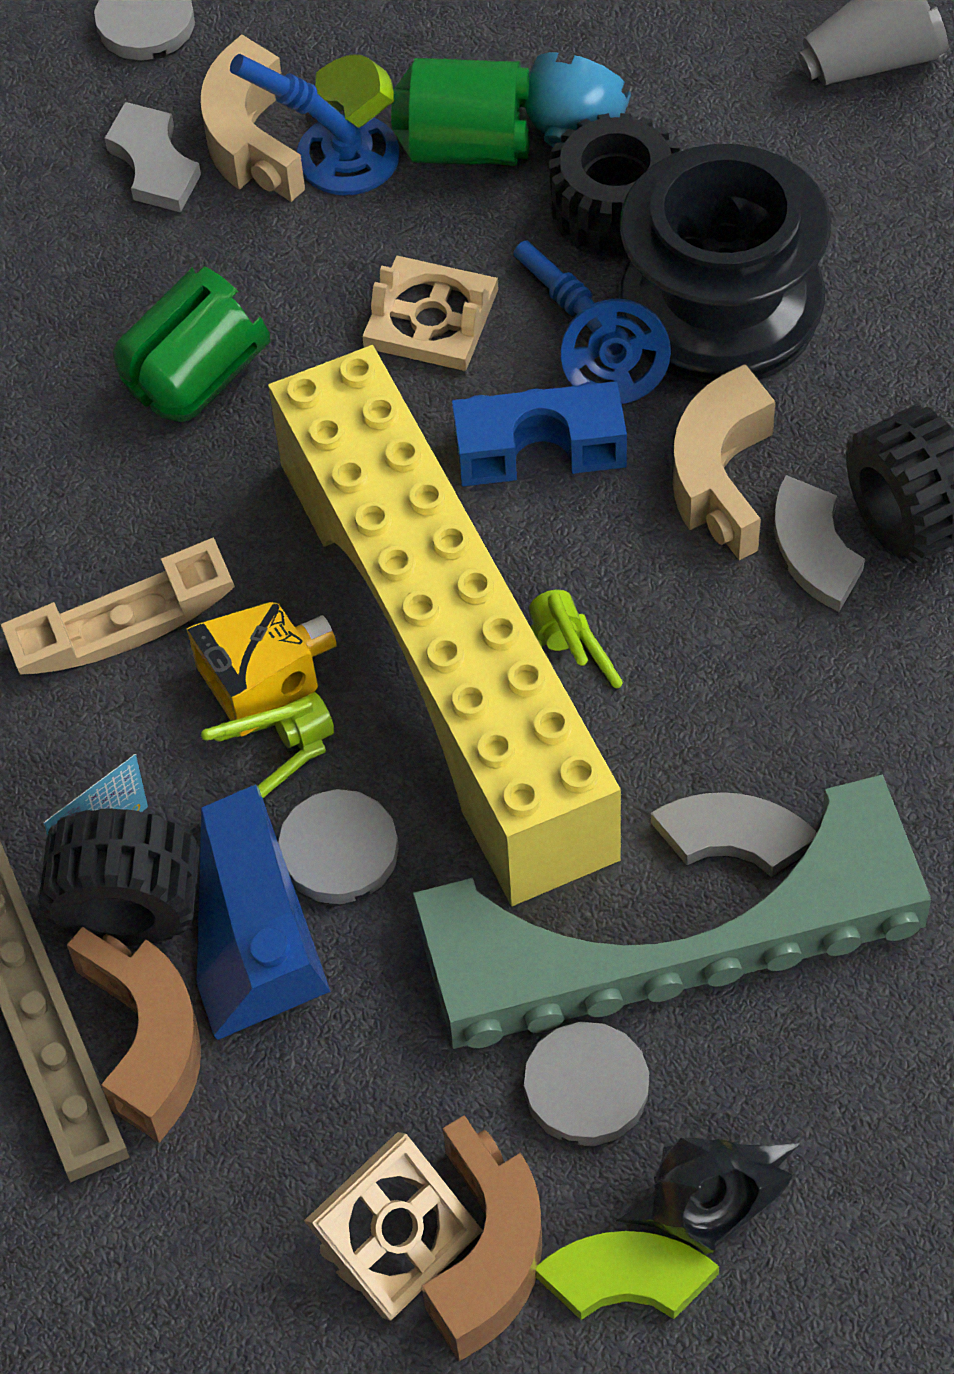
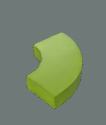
(356, 87)
(626, 1269)

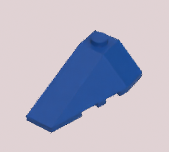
(251, 927)

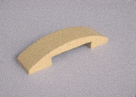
(122, 619)

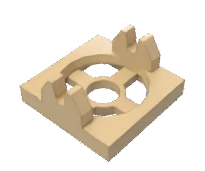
(449, 351)
(331, 1226)

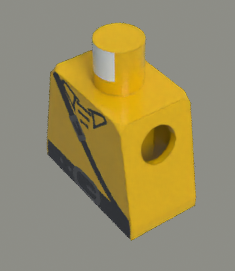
(259, 658)

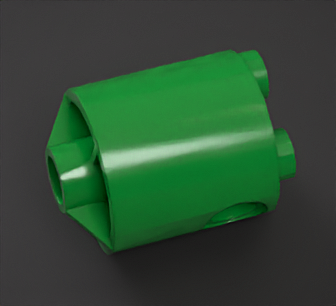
(462, 111)

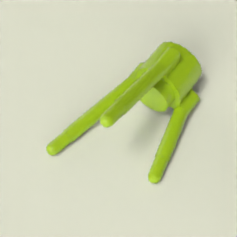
(561, 628)
(297, 723)

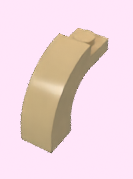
(233, 139)
(713, 429)

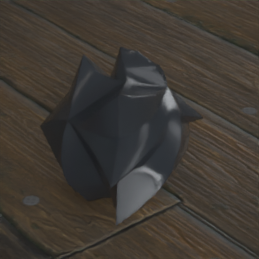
(712, 1189)

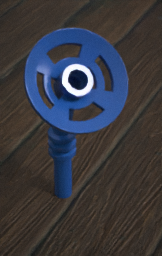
(343, 143)
(607, 339)

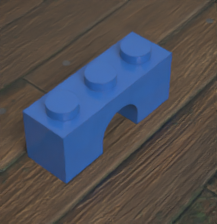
(579, 419)

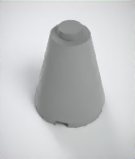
(873, 39)

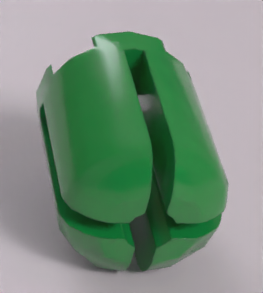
(188, 346)

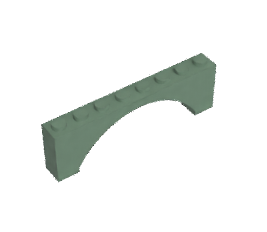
(514, 977)

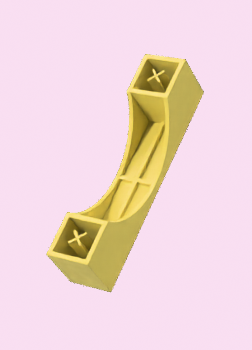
(503, 718)

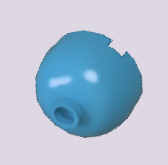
(570, 93)

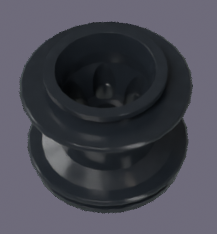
(726, 258)

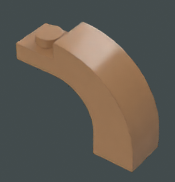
(164, 1061)
(495, 1280)

